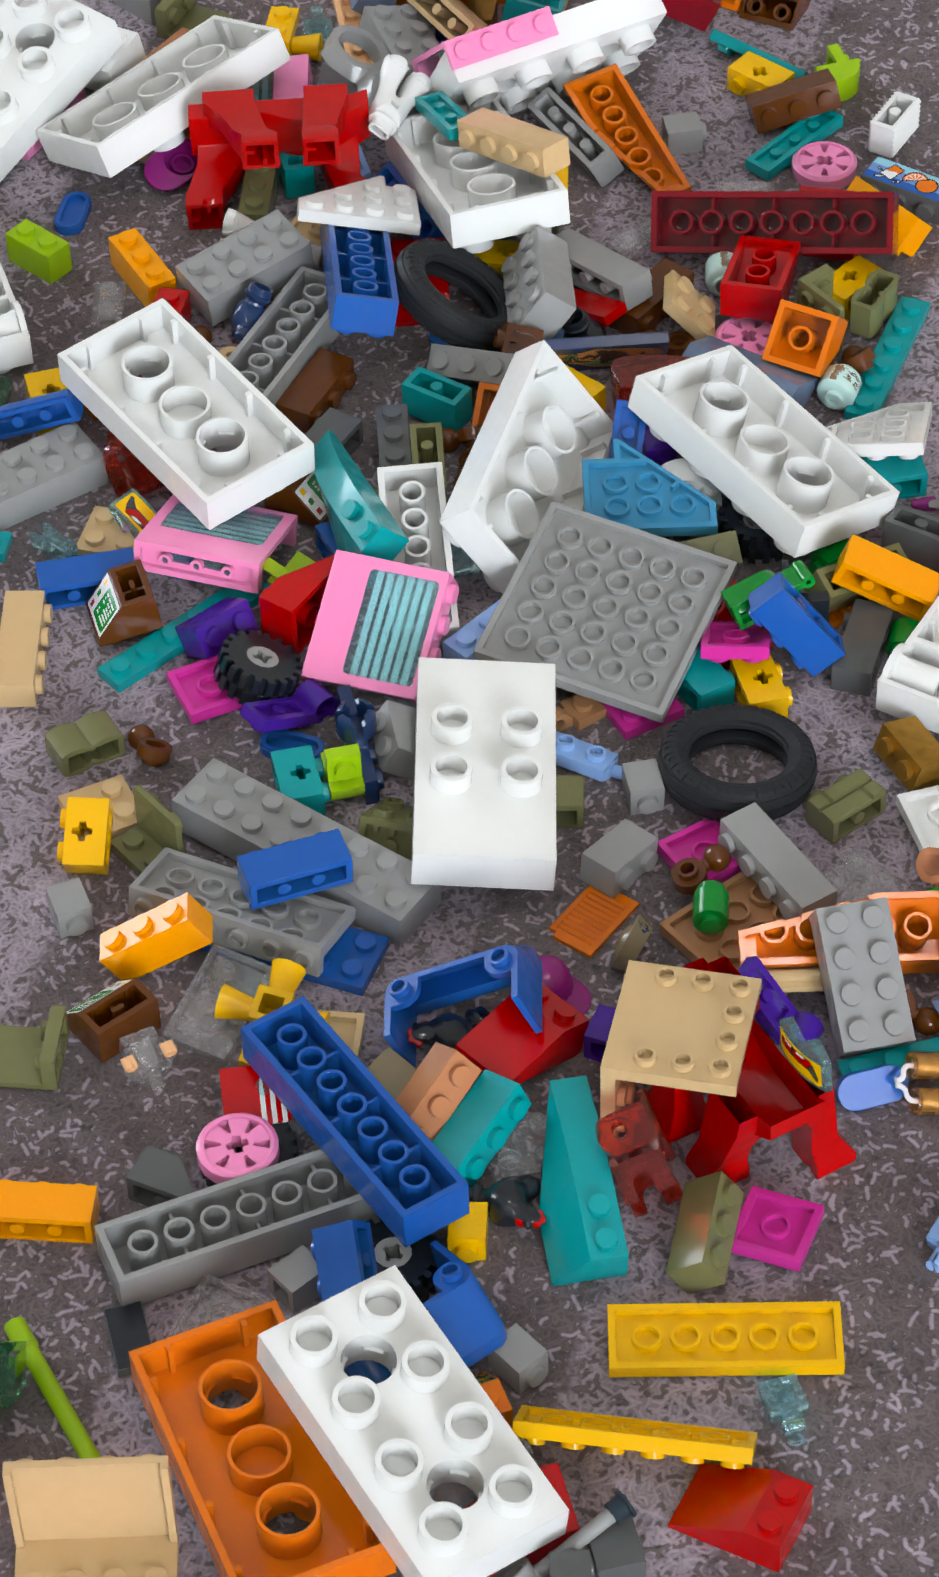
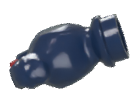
(249, 310)

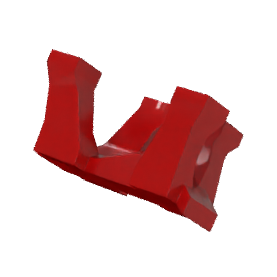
(240, 134)
(767, 1104)

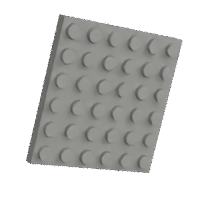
(608, 609)

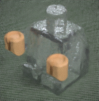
(145, 1058)

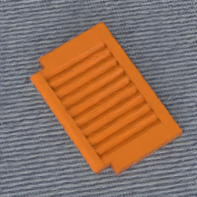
(592, 920)

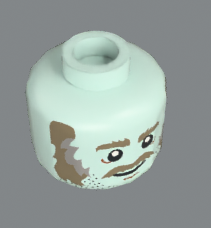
(715, 270)
(839, 384)

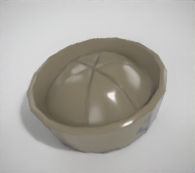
(631, 943)

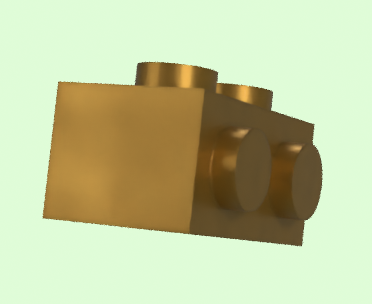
(909, 752)

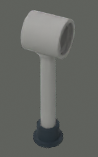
(615, 1510)

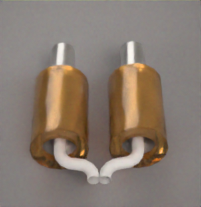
(921, 1066)

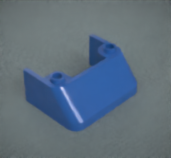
(459, 981)
(460, 1312)

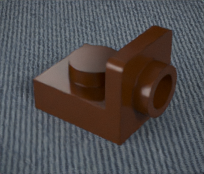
(516, 337)

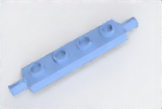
(586, 758)

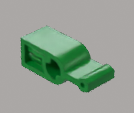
(737, 595)

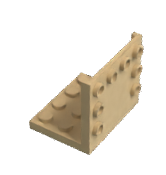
(677, 1032)
(93, 1516)

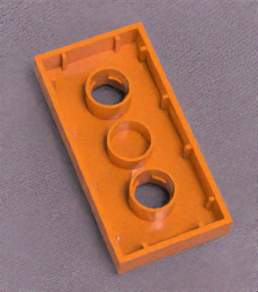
(249, 1459)

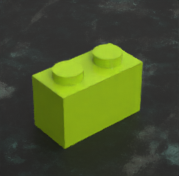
(38, 251)

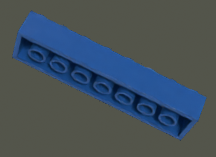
(359, 280)
(355, 1121)

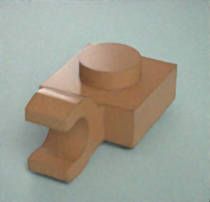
(578, 712)

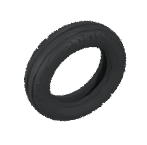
(436, 311)
(740, 726)

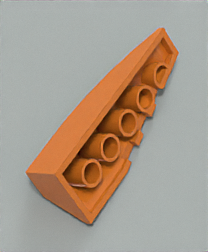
(619, 119)
(792, 945)

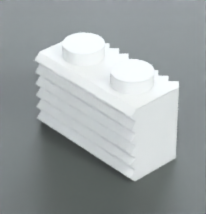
(894, 124)

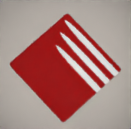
(242, 1097)

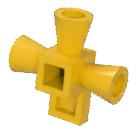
(287, 20)
(283, 983)

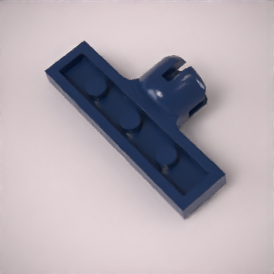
(358, 724)

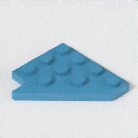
(645, 495)

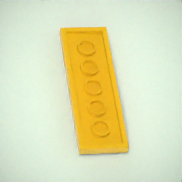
(725, 1339)
(649, 1437)

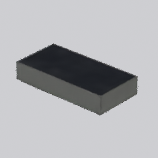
(126, 1332)

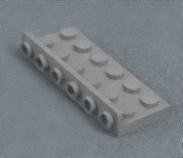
(289, 930)

